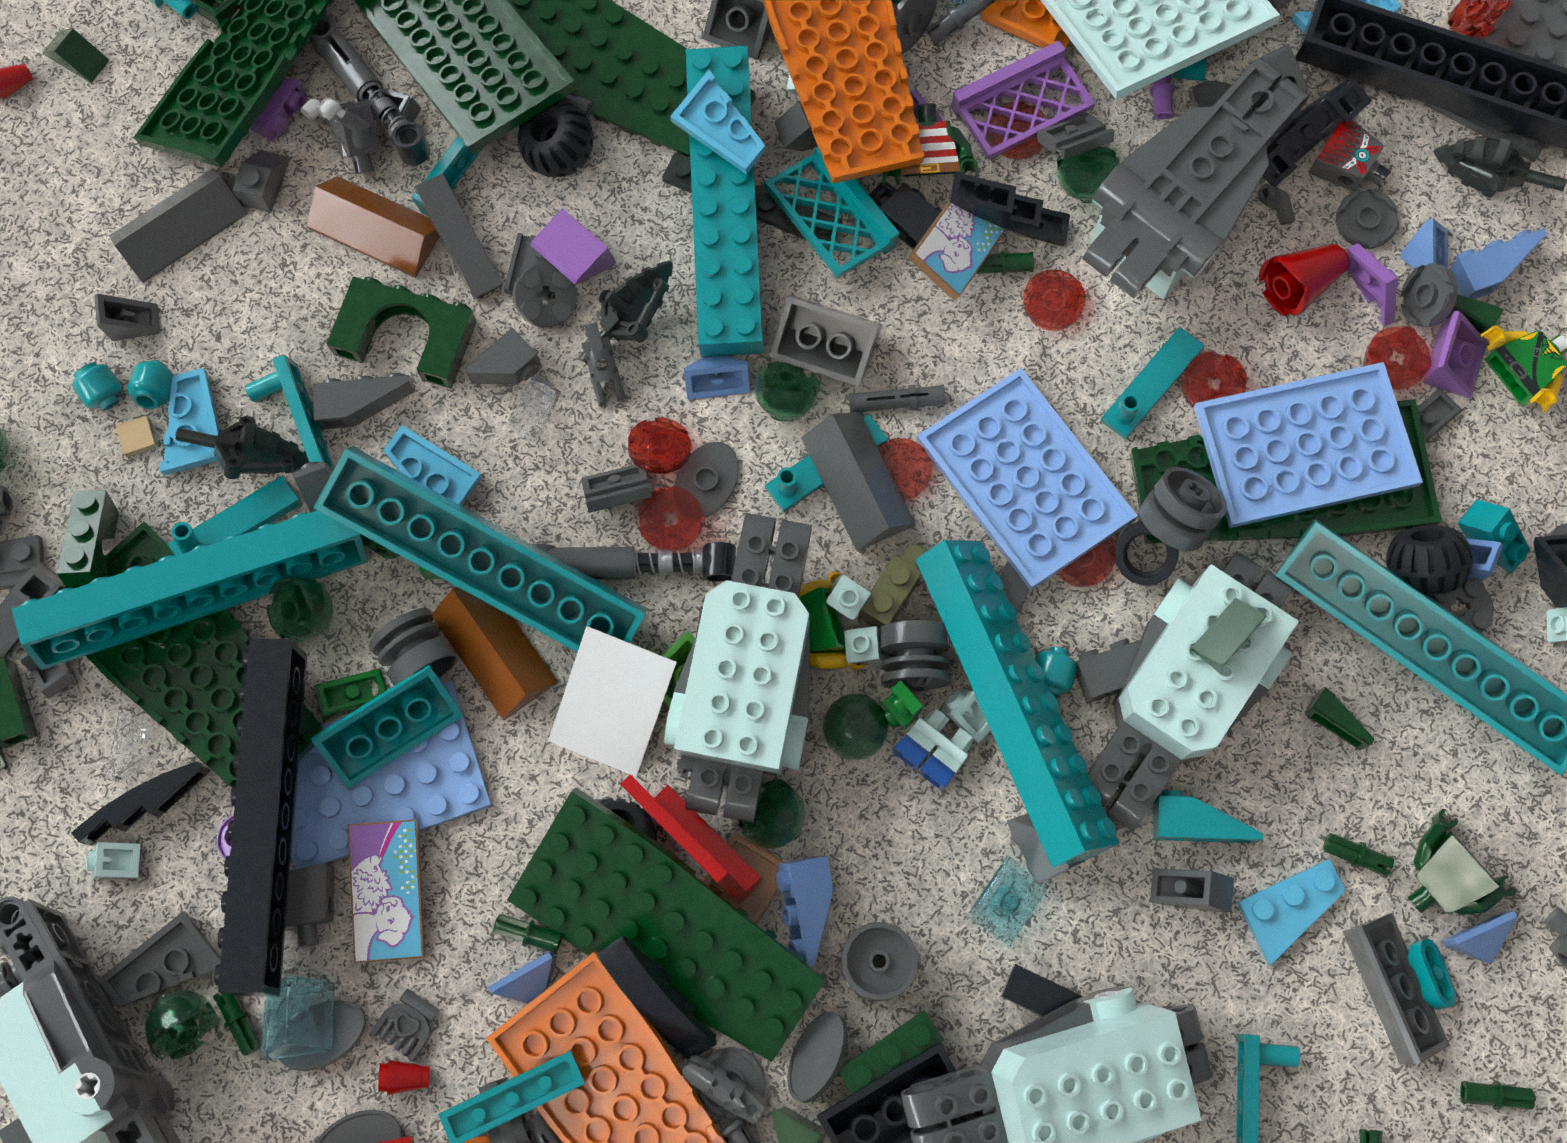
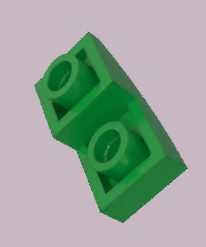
(901, 706)

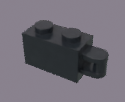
(906, 211)

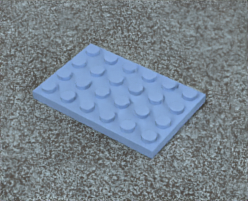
(1307, 444)
(1026, 478)
(427, 783)

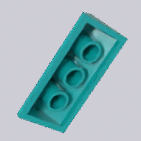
(387, 726)

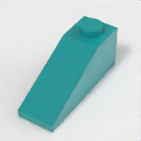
(1192, 820)

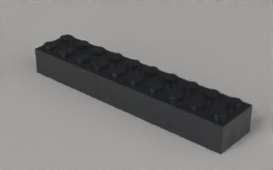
(1438, 67)
(262, 819)

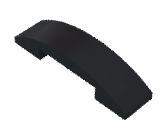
(1311, 127)

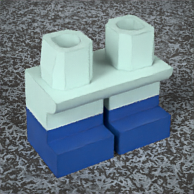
(924, 738)

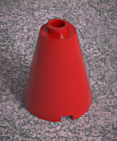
(1301, 277)

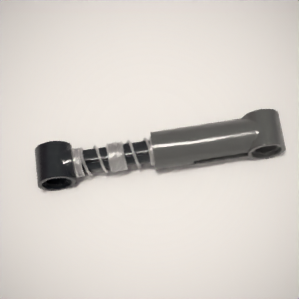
(365, 85)
(713, 562)

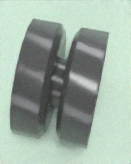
(1183, 509)
(883, 982)

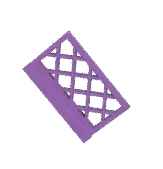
(1005, 82)

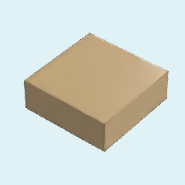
(136, 436)

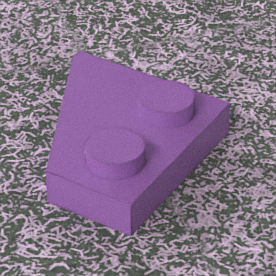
(1374, 281)

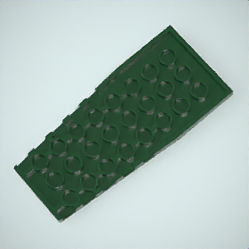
(617, 63)
(230, 80)
(1368, 515)
(187, 672)
(610, 880)

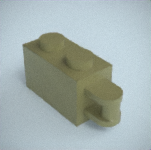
(892, 588)

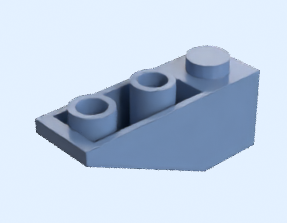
(1486, 269)
(807, 898)

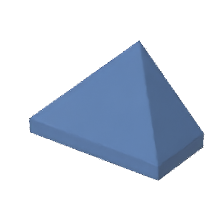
(1427, 246)
(716, 377)
(1483, 939)
(527, 981)

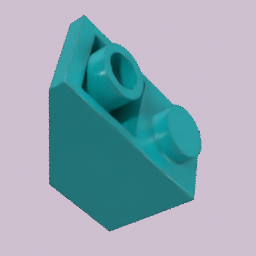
(1496, 524)

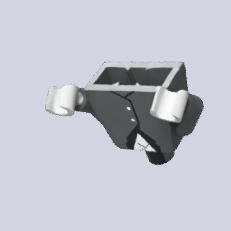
(351, 127)

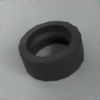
(1138, 576)

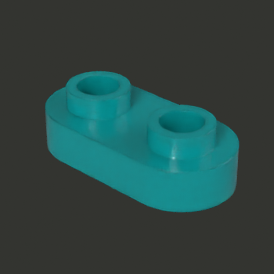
(1432, 974)

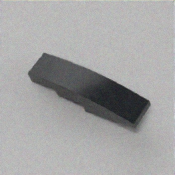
(1008, 210)
(152, 796)
(650, 992)
(1035, 992)

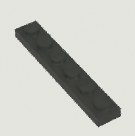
(768, 211)

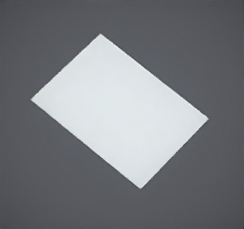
(612, 701)

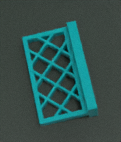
(855, 202)

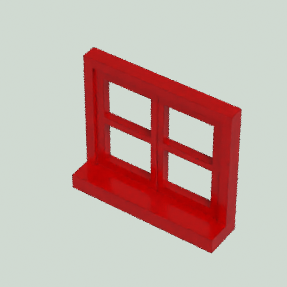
(697, 839)

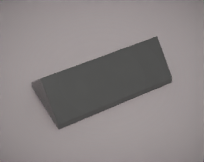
(177, 225)
(857, 479)
(1395, 990)

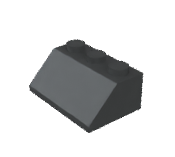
(825, 340)

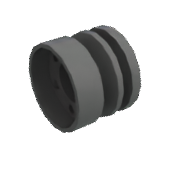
(412, 644)
(915, 652)

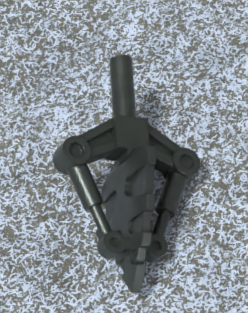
(1492, 165)
(633, 304)
(248, 449)

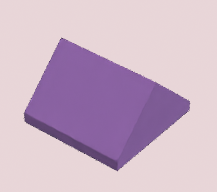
(572, 248)
(1456, 356)

